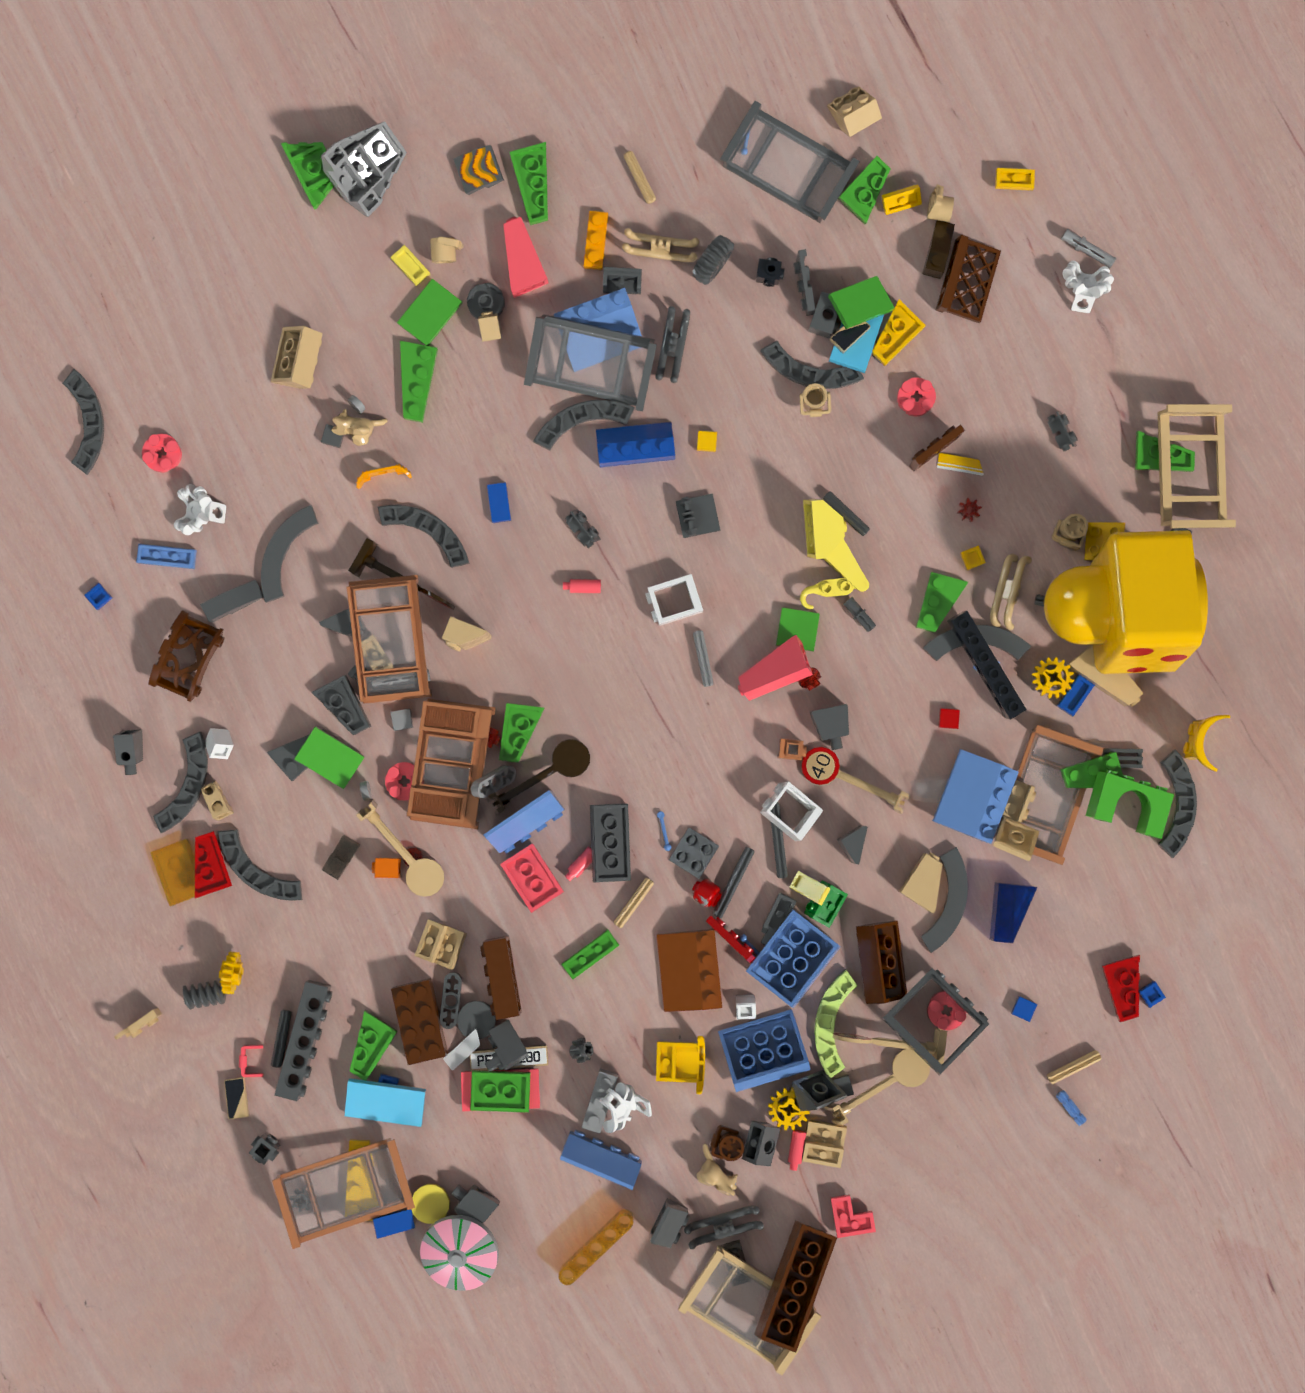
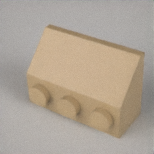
(296, 357)
(463, 635)

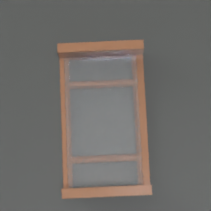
(388, 639)
(1054, 804)
(342, 1191)

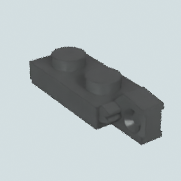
(779, 912)

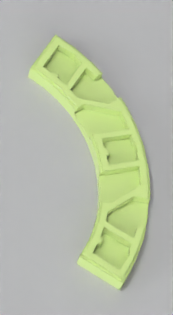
(826, 1019)

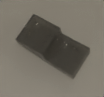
(341, 857)

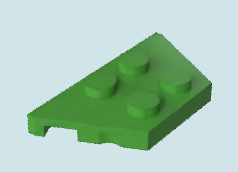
(309, 169)

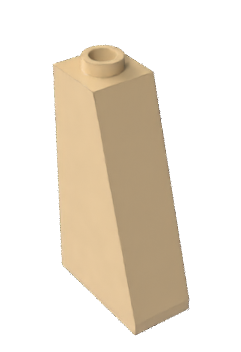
(1117, 686)

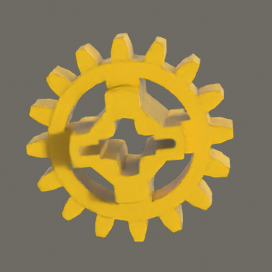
(1063, 684)
(231, 972)
(779, 1106)

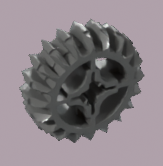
(713, 259)

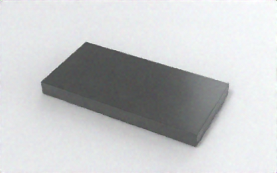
(610, 843)

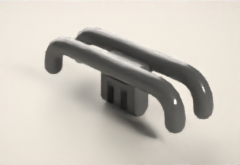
(673, 345)
(723, 1225)

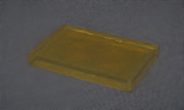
(176, 871)

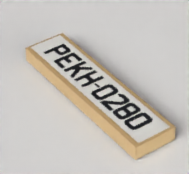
(537, 1057)

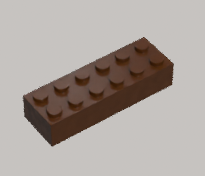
(795, 1286)

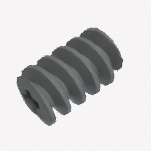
(203, 996)

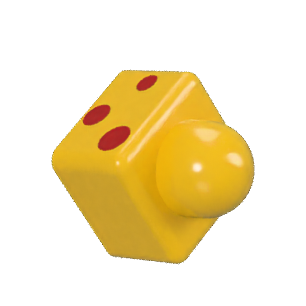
(1135, 603)

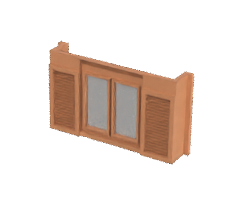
(448, 762)

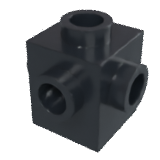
(769, 272)

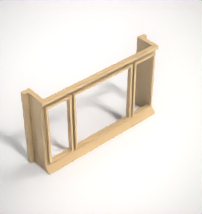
(1164, 439)

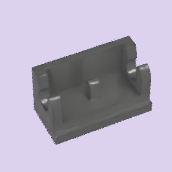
(620, 278)

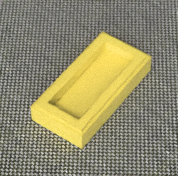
(410, 265)
(809, 888)

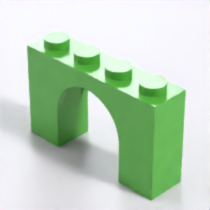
(1154, 801)

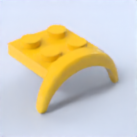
(1194, 747)
(681, 1062)

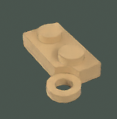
(135, 1029)

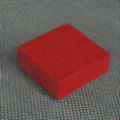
(949, 718)

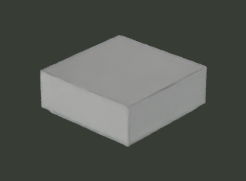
(402, 719)

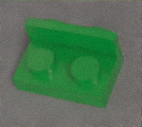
(828, 911)

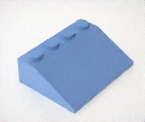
(608, 311)
(975, 796)
(524, 822)
(793, 959)
(764, 1050)

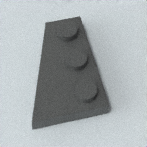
(803, 272)
(343, 703)
(285, 755)

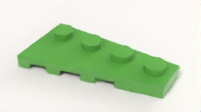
(531, 174)
(417, 373)

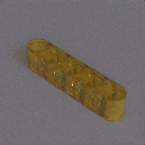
(591, 1255)

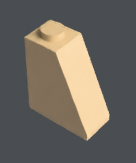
(924, 882)

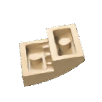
(440, 944)
(824, 1143)

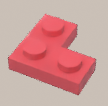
(848, 1223)

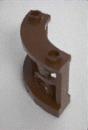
(180, 629)

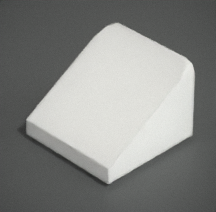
(745, 1007)

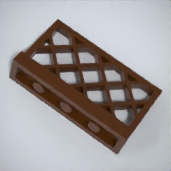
(955, 270)

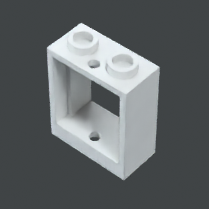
(656, 614)
(807, 821)

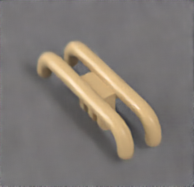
(660, 247)
(1008, 590)

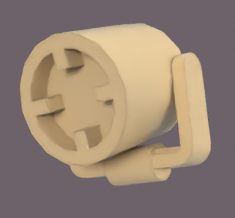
(940, 206)
(444, 249)
(814, 399)
(1070, 530)

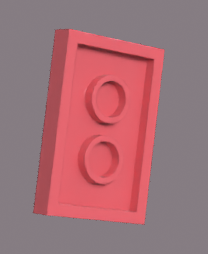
(532, 878)

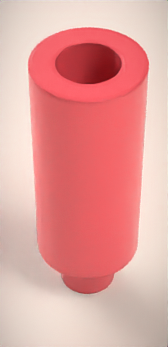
(583, 586)
(580, 864)
(796, 1149)

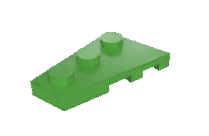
(864, 190)
(938, 600)
(1085, 773)
(371, 1044)

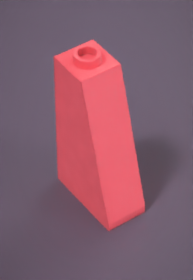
(523, 262)
(776, 670)

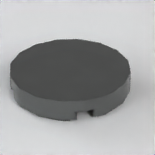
(485, 298)
(476, 1016)

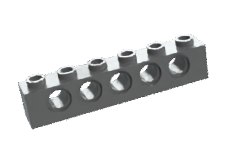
(285, 1087)

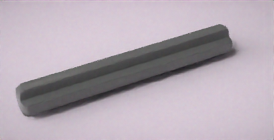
(778, 843)
(733, 882)

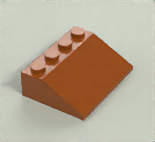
(689, 970)

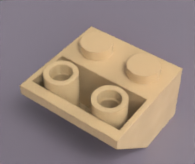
(855, 111)

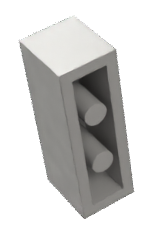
(596, 1111)

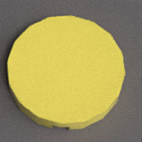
(430, 1203)

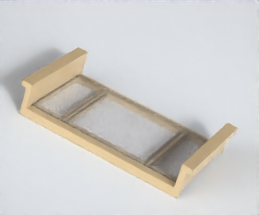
(732, 1299)

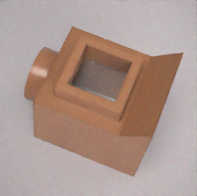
(792, 749)

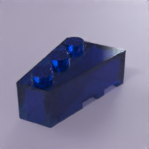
(1009, 910)

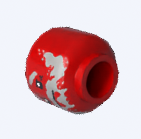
(706, 893)

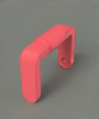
(243, 1061)

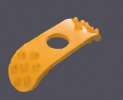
(366, 476)

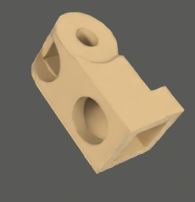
(216, 801)

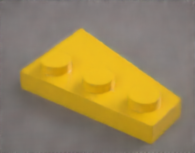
(898, 332)

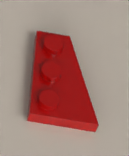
(209, 866)
(732, 938)
(1123, 985)

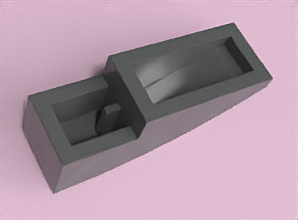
(232, 601)

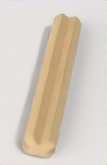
(639, 177)
(633, 902)
(1074, 1066)

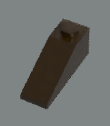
(938, 249)

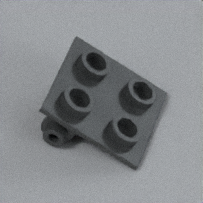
(697, 515)
(694, 853)

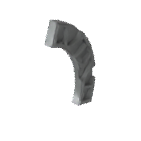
(807, 375)
(579, 414)
(92, 421)
(430, 525)
(278, 548)
(993, 636)
(191, 789)
(1185, 804)
(251, 874)
(954, 904)

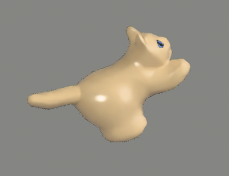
(358, 428)
(713, 1175)

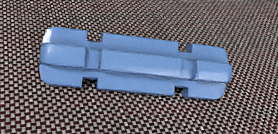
(1071, 1108)

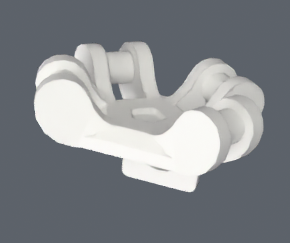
(1086, 285)
(198, 510)
(626, 1101)

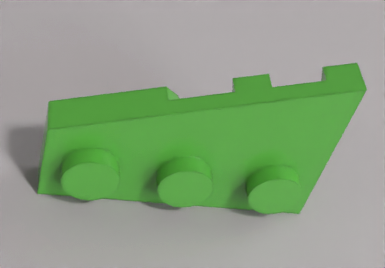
(1148, 455)
(517, 730)

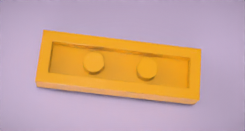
(595, 240)

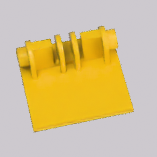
(1097, 536)

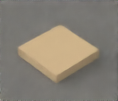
(1016, 838)

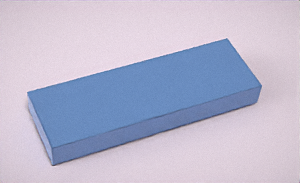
(166, 556)

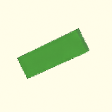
(590, 954)

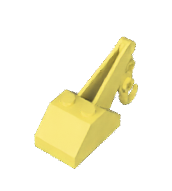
(825, 541)

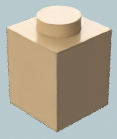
(489, 326)

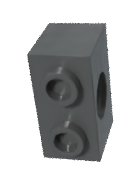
(819, 324)
(761, 1143)

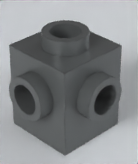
(258, 1151)

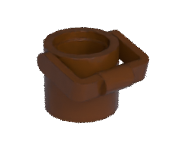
(730, 1144)

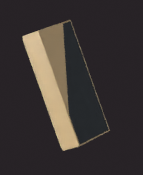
(847, 337)
(236, 1098)

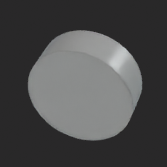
(356, 404)
(365, 790)

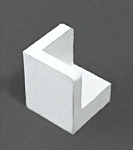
(219, 743)

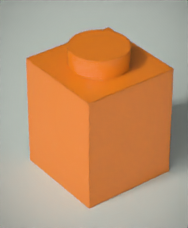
(387, 867)

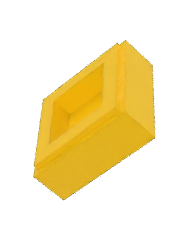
(706, 441)
(972, 557)

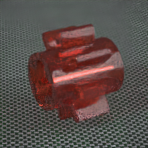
(963, 511)
(811, 681)
(493, 738)

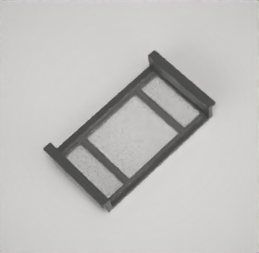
(787, 164)
(590, 360)

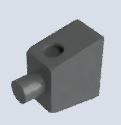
(832, 724)
(128, 743)
(475, 1203)

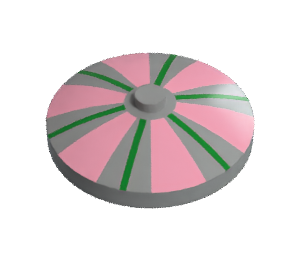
(459, 1252)

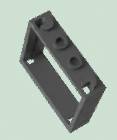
(965, 1003)

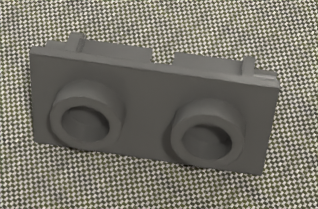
(1060, 424)
(588, 534)

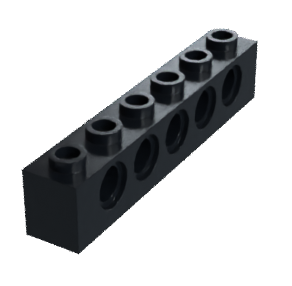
(986, 665)

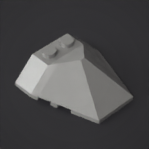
(364, 166)

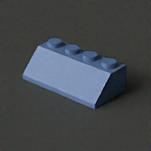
(601, 1159)

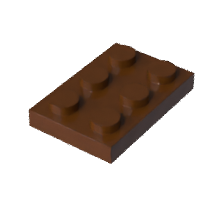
(936, 446)

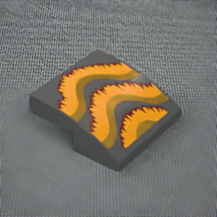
(478, 169)

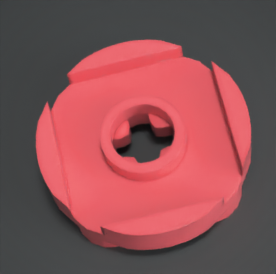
(923, 388)
(156, 443)
(394, 776)
(942, 1021)

